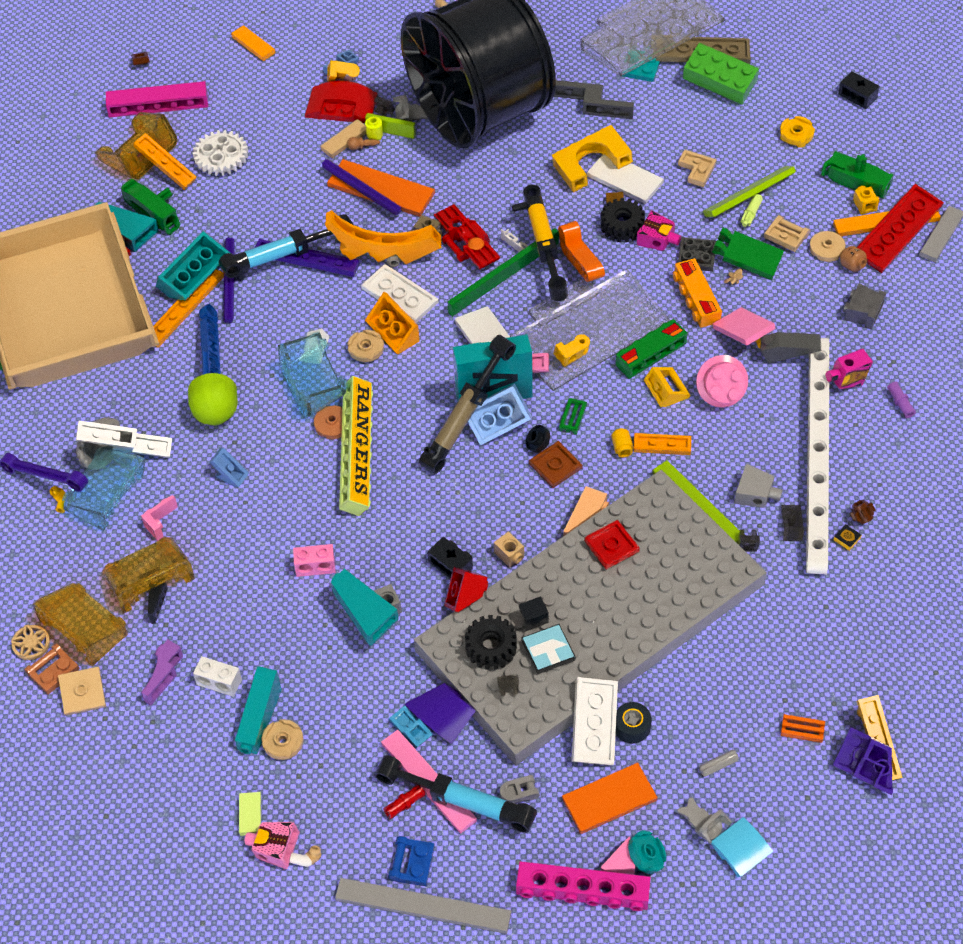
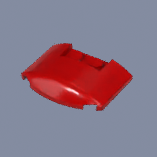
(341, 101)

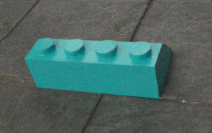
(191, 268)

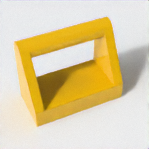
(661, 389)

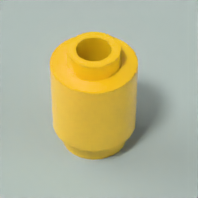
(622, 442)

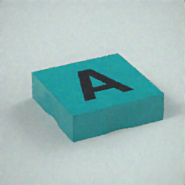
(473, 358)

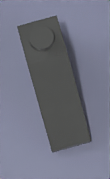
(785, 345)

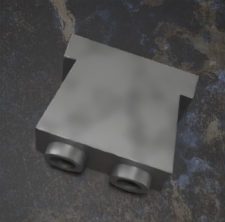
(864, 306)

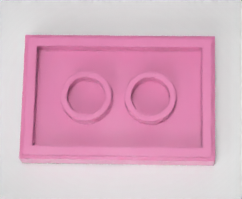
(744, 326)

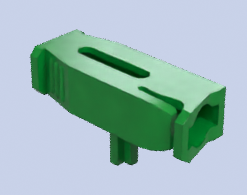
(857, 173)
(151, 205)

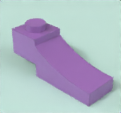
(167, 658)

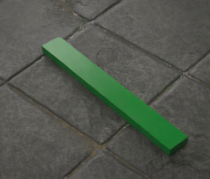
(496, 277)

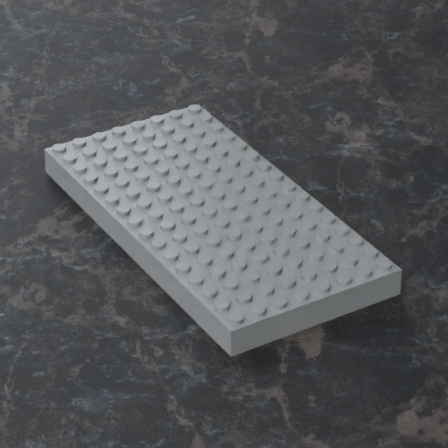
(612, 618)

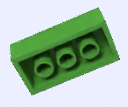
(720, 73)

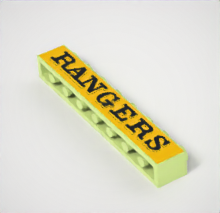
(355, 447)

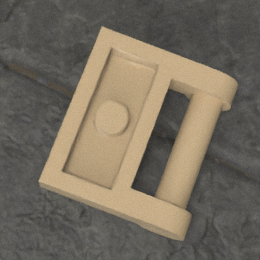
(786, 233)

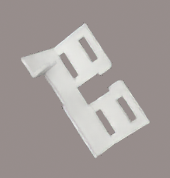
(517, 246)

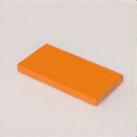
(609, 798)

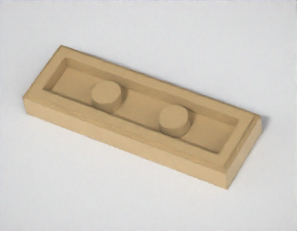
(339, 142)

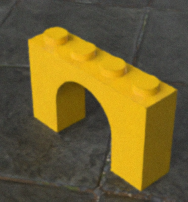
(603, 141)

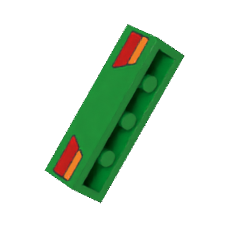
(651, 348)

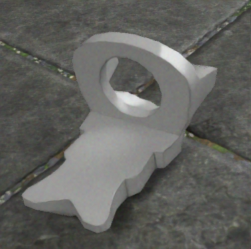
(408, 112)
(705, 825)

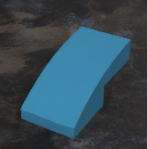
(410, 727)

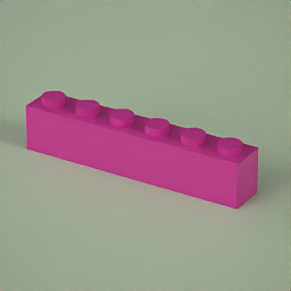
(157, 99)

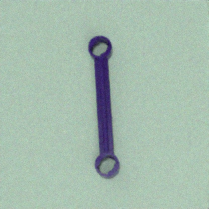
(75, 480)

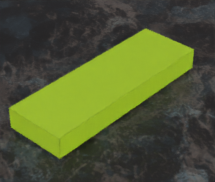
(396, 126)

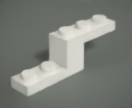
(123, 439)

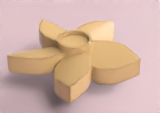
(734, 277)

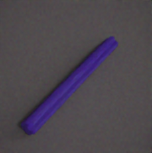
(361, 187)
(228, 308)

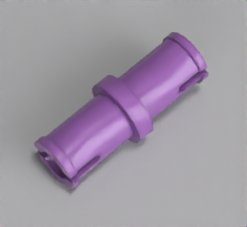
(901, 399)

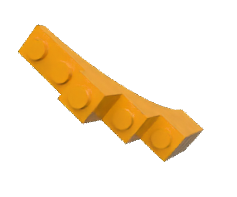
(379, 245)

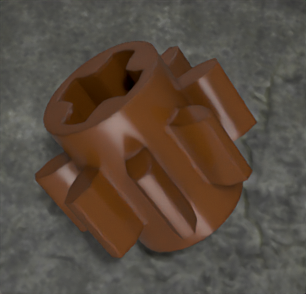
(862, 511)

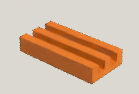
(804, 725)

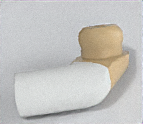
(307, 859)

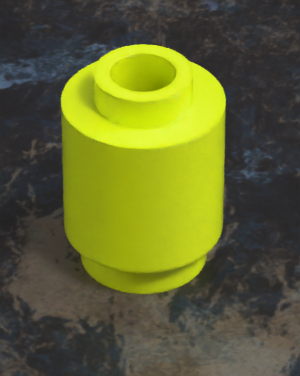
(374, 128)

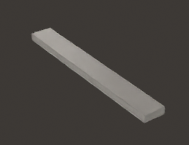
(423, 905)

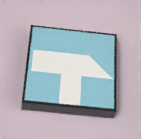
(548, 649)

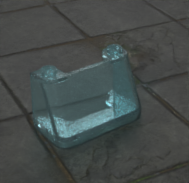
(310, 374)
(108, 479)

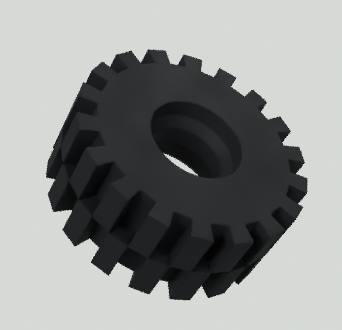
(622, 229)
(490, 629)

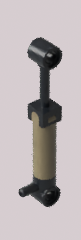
(434, 456)

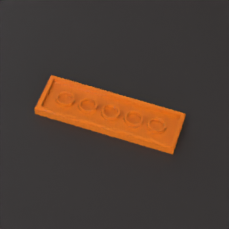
(407, 194)

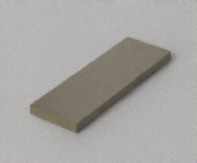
(735, 47)

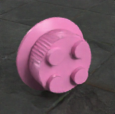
(722, 381)

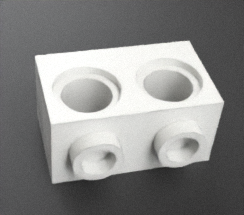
(217, 676)

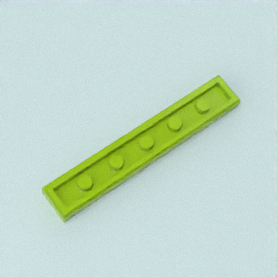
(749, 191)
(698, 498)

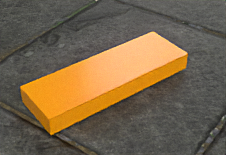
(253, 43)
(662, 444)

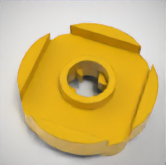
(800, 138)

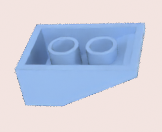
(499, 414)

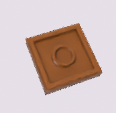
(555, 464)

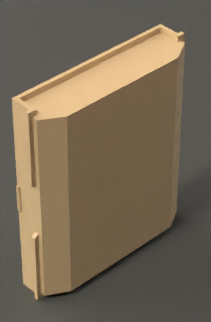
(73, 318)

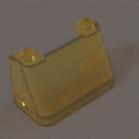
(127, 158)
(146, 570)
(81, 620)

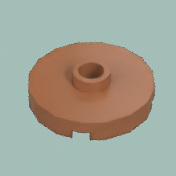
(325, 426)

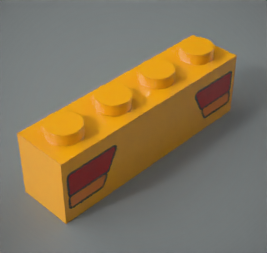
(697, 293)

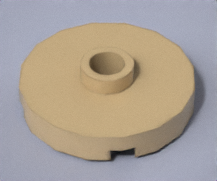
(827, 246)
(368, 339)
(282, 730)

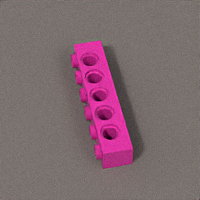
(593, 879)

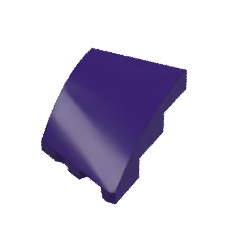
(442, 711)
(866, 759)

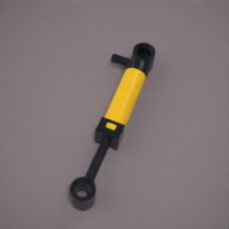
(544, 238)

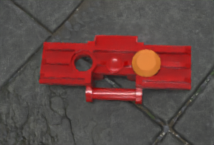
(475, 238)

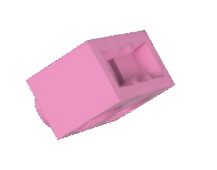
(314, 560)

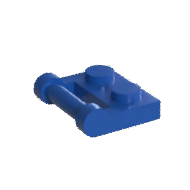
(418, 864)

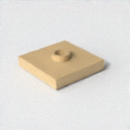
(82, 691)

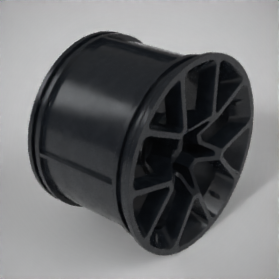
(477, 65)

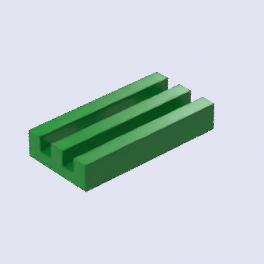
(569, 427)

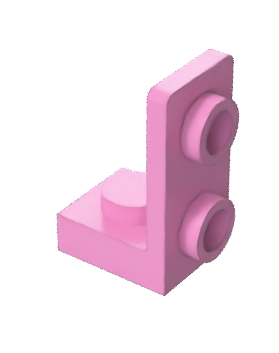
(152, 516)

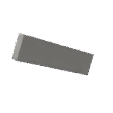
(941, 234)

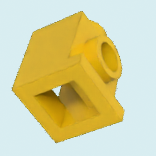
(865, 196)

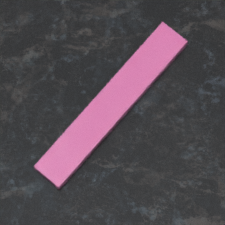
(415, 764)

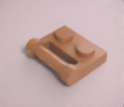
(48, 679)

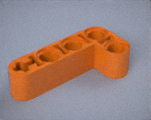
(578, 253)

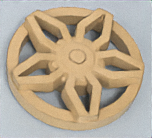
(30, 642)

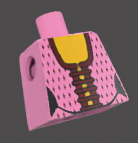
(274, 842)

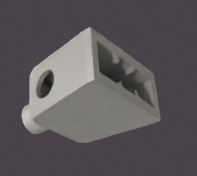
(756, 488)

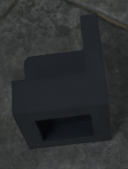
(534, 613)

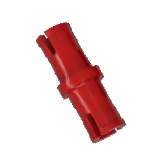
(404, 801)

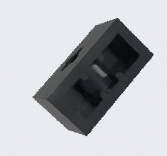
(858, 90)
(447, 555)

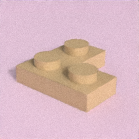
(699, 164)

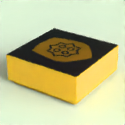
(847, 537)

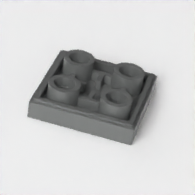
(698, 249)

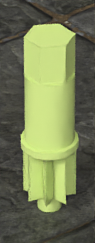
(750, 212)

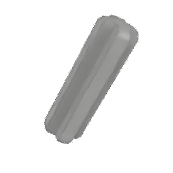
(718, 763)

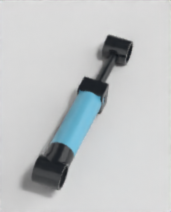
(295, 243)
(446, 791)

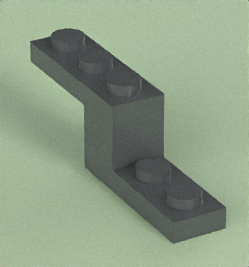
(592, 99)

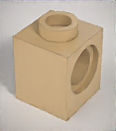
(506, 543)

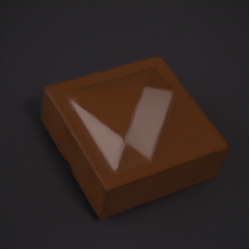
(140, 58)

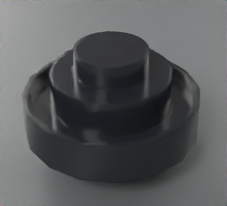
(538, 438)

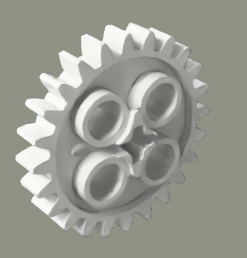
(220, 152)

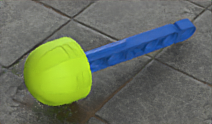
(211, 395)

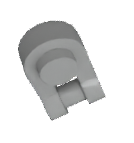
(512, 792)

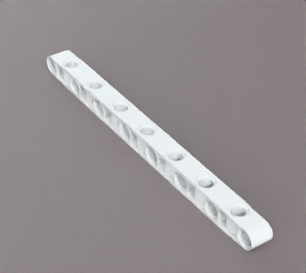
(818, 462)

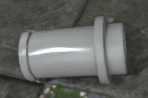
(393, 261)

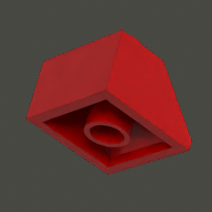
(464, 589)

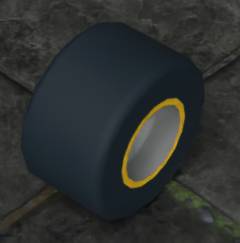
(635, 715)

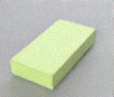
(249, 812)

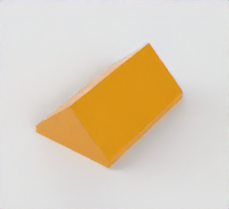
(393, 324)

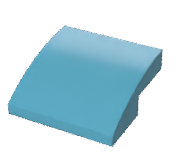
(741, 846)

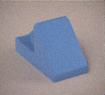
(228, 468)

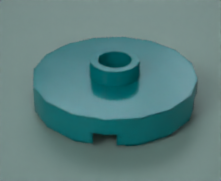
(647, 852)

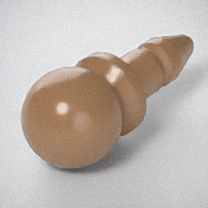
(354, 143)

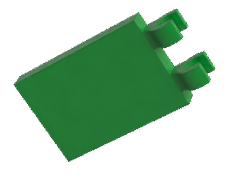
(748, 253)

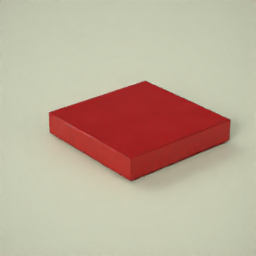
(611, 544)

